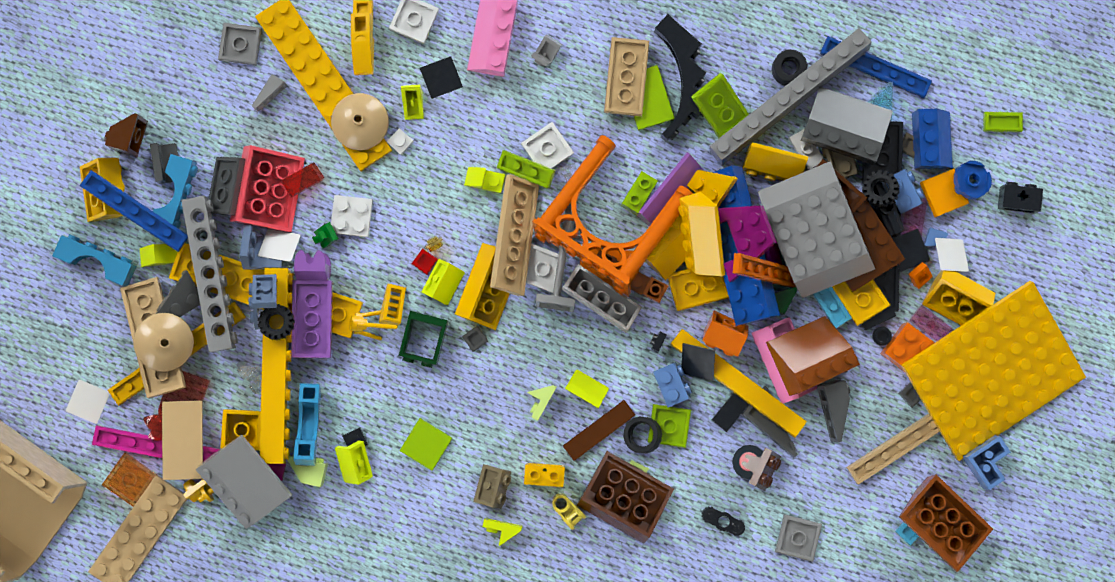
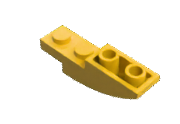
(362, 37)

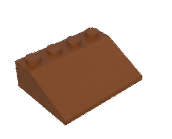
(811, 355)
(945, 522)

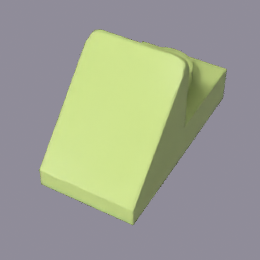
(544, 395)

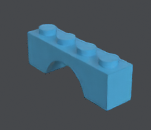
(181, 172)
(116, 269)
(308, 423)

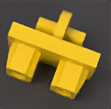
(198, 491)

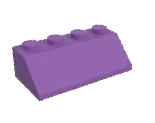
(678, 177)

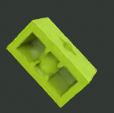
(639, 193)

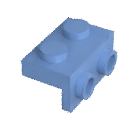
(909, 195)
(672, 384)

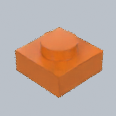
(920, 275)

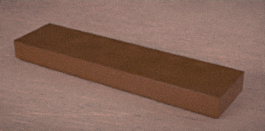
(599, 430)

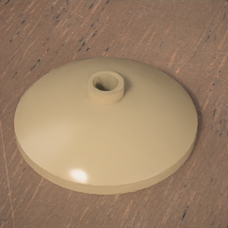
(360, 134)
(148, 342)

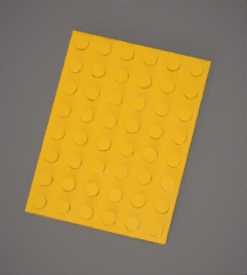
(994, 370)

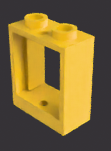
(536, 476)

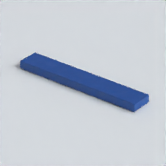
(885, 71)
(134, 211)

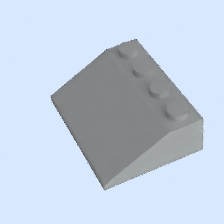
(243, 481)

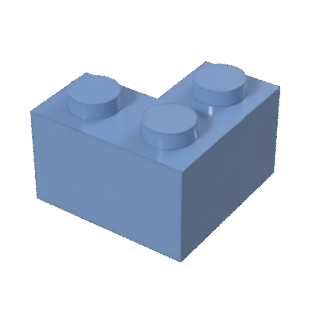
(982, 462)

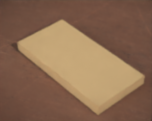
(626, 76)
(182, 439)

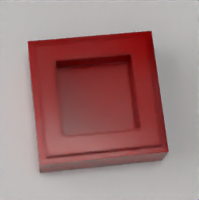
(424, 261)

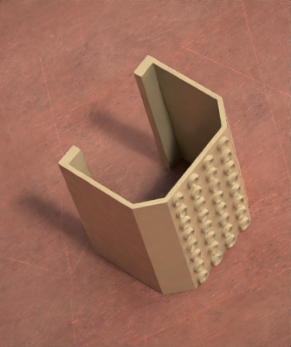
(34, 501)

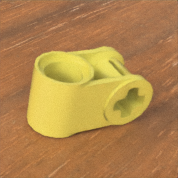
(569, 511)

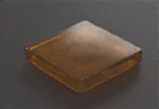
(129, 479)

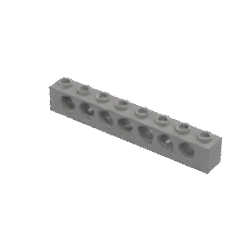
(191, 209)

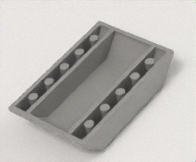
(816, 230)

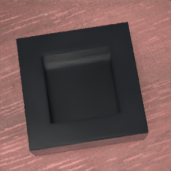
(657, 341)
(354, 436)

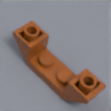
(642, 284)

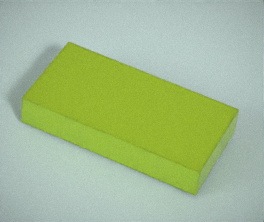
(1003, 121)

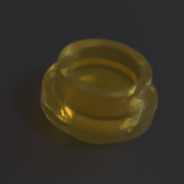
(434, 243)

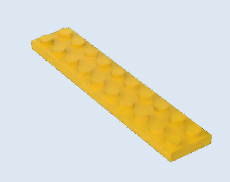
(313, 69)
(238, 287)

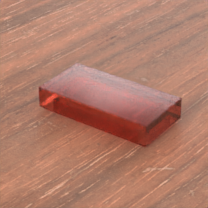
(302, 179)

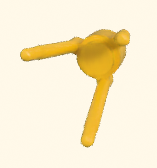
(358, 324)

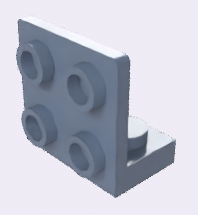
(249, 251)
(263, 295)

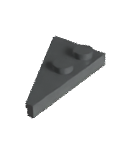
(181, 298)
(770, 429)

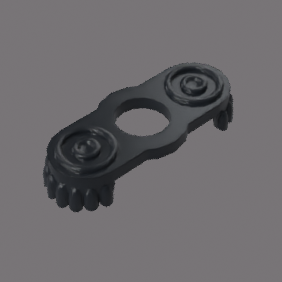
(712, 516)

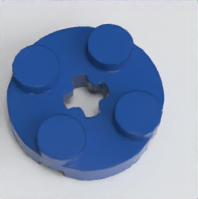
(965, 187)

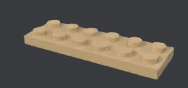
(514, 235)
(141, 302)
(139, 532)

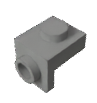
(546, 51)

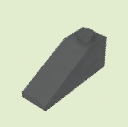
(835, 404)

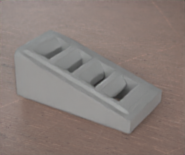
(269, 92)

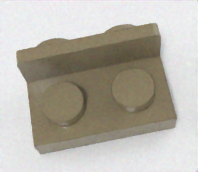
(843, 164)
(492, 486)

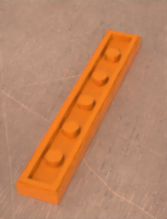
(762, 270)

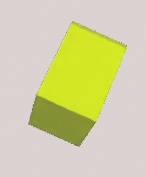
(412, 102)
(157, 255)

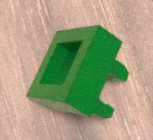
(325, 235)

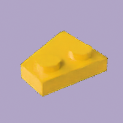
(712, 185)

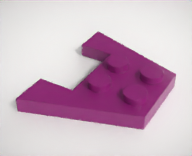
(749, 230)

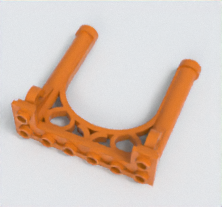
(548, 225)

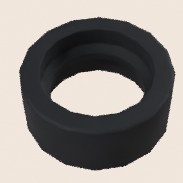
(628, 432)

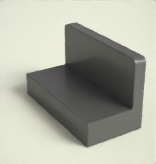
(160, 157)

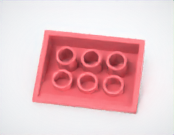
(262, 196)

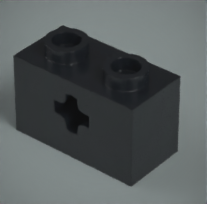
(1009, 201)

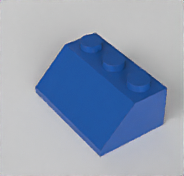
(932, 139)

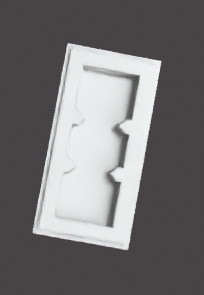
(806, 149)

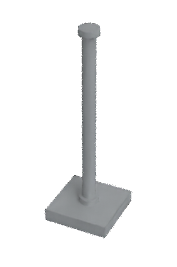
(555, 300)

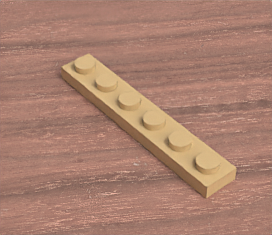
(893, 449)

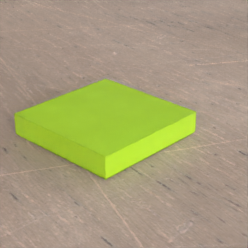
(673, 423)
(426, 444)

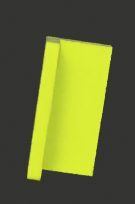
(443, 282)
(587, 388)
(354, 463)

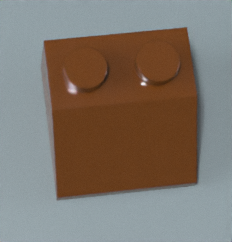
(127, 135)

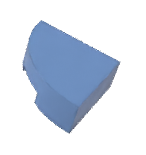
(931, 235)

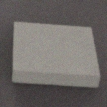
(240, 44)
(798, 537)

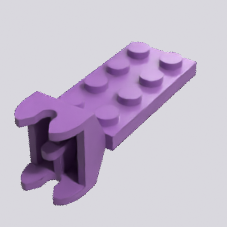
(312, 306)

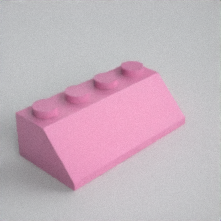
(492, 36)
(760, 338)

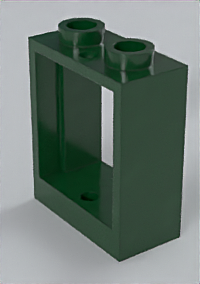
(429, 320)

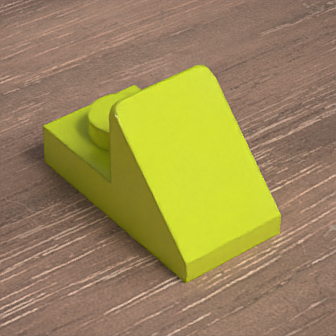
(484, 179)
(507, 529)

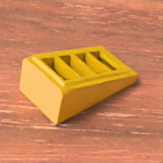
(399, 307)

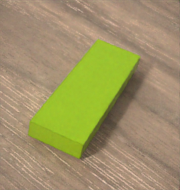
(526, 169)

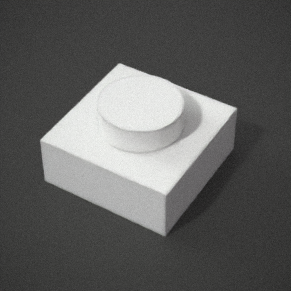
(400, 141)

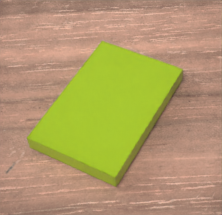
(656, 102)
(720, 105)

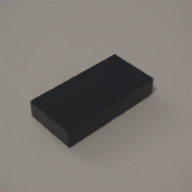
(730, 412)

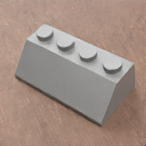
(601, 298)

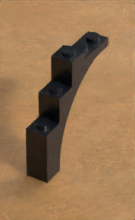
(683, 48)

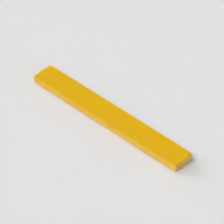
(134, 384)
(747, 389)

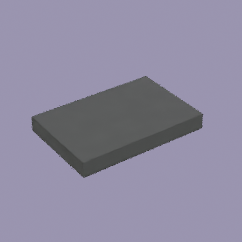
(226, 184)

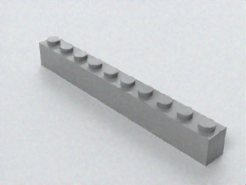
(790, 97)

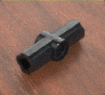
(890, 219)

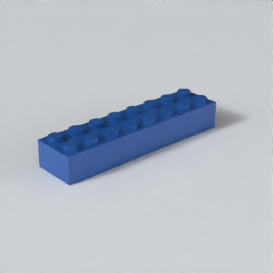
(749, 298)

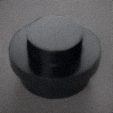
(882, 336)

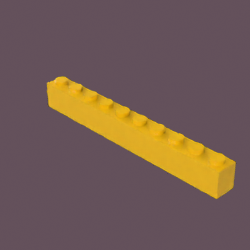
(275, 379)

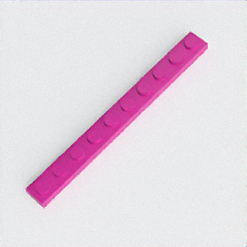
(141, 444)

